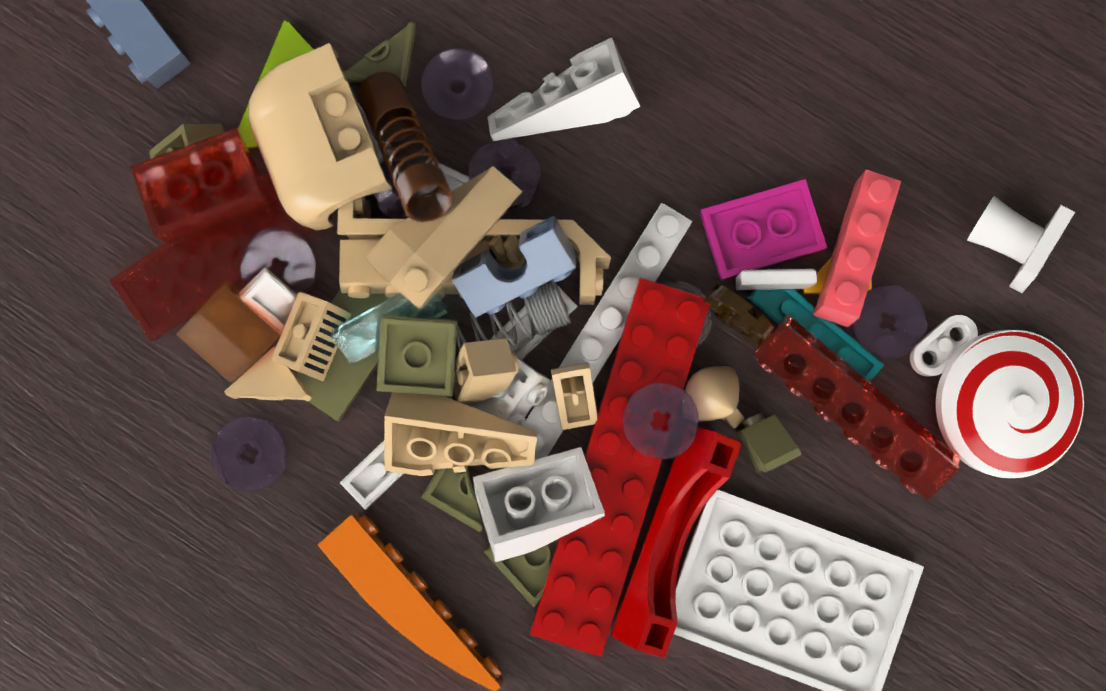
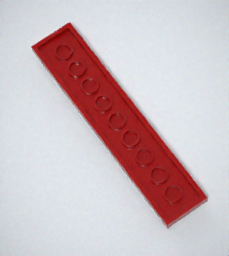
(595, 559)

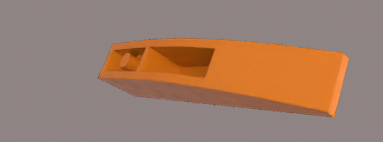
(402, 599)

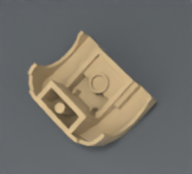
(314, 138)

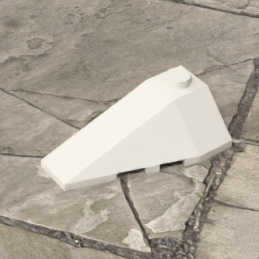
(583, 95)

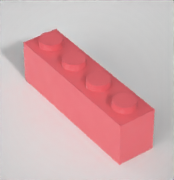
(857, 248)

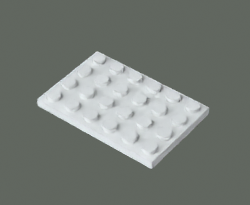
(793, 596)

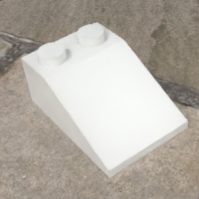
(536, 502)

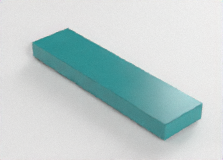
(779, 302)

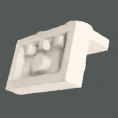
(523, 393)

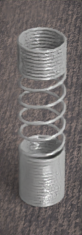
(543, 307)

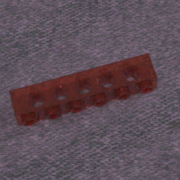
(920, 477)

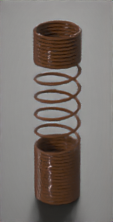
(391, 121)

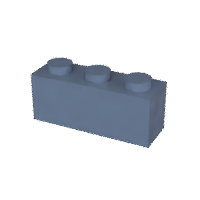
(141, 38)

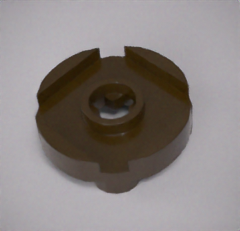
(734, 310)

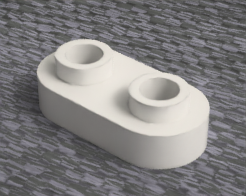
(941, 345)

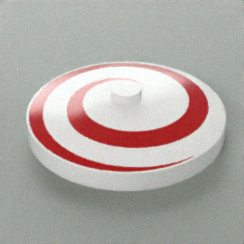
(1009, 403)

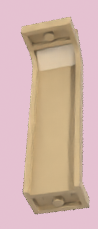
(356, 224)

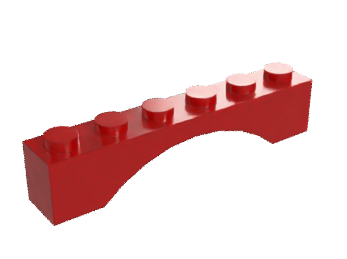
(649, 606)

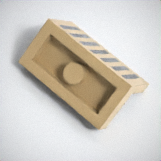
(306, 337)

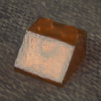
(229, 333)

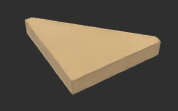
(269, 382)

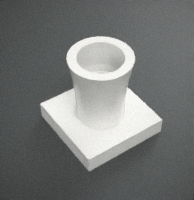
(1019, 238)

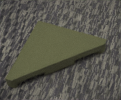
(389, 56)
(455, 496)

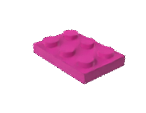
(763, 229)

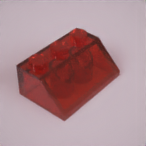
(200, 186)

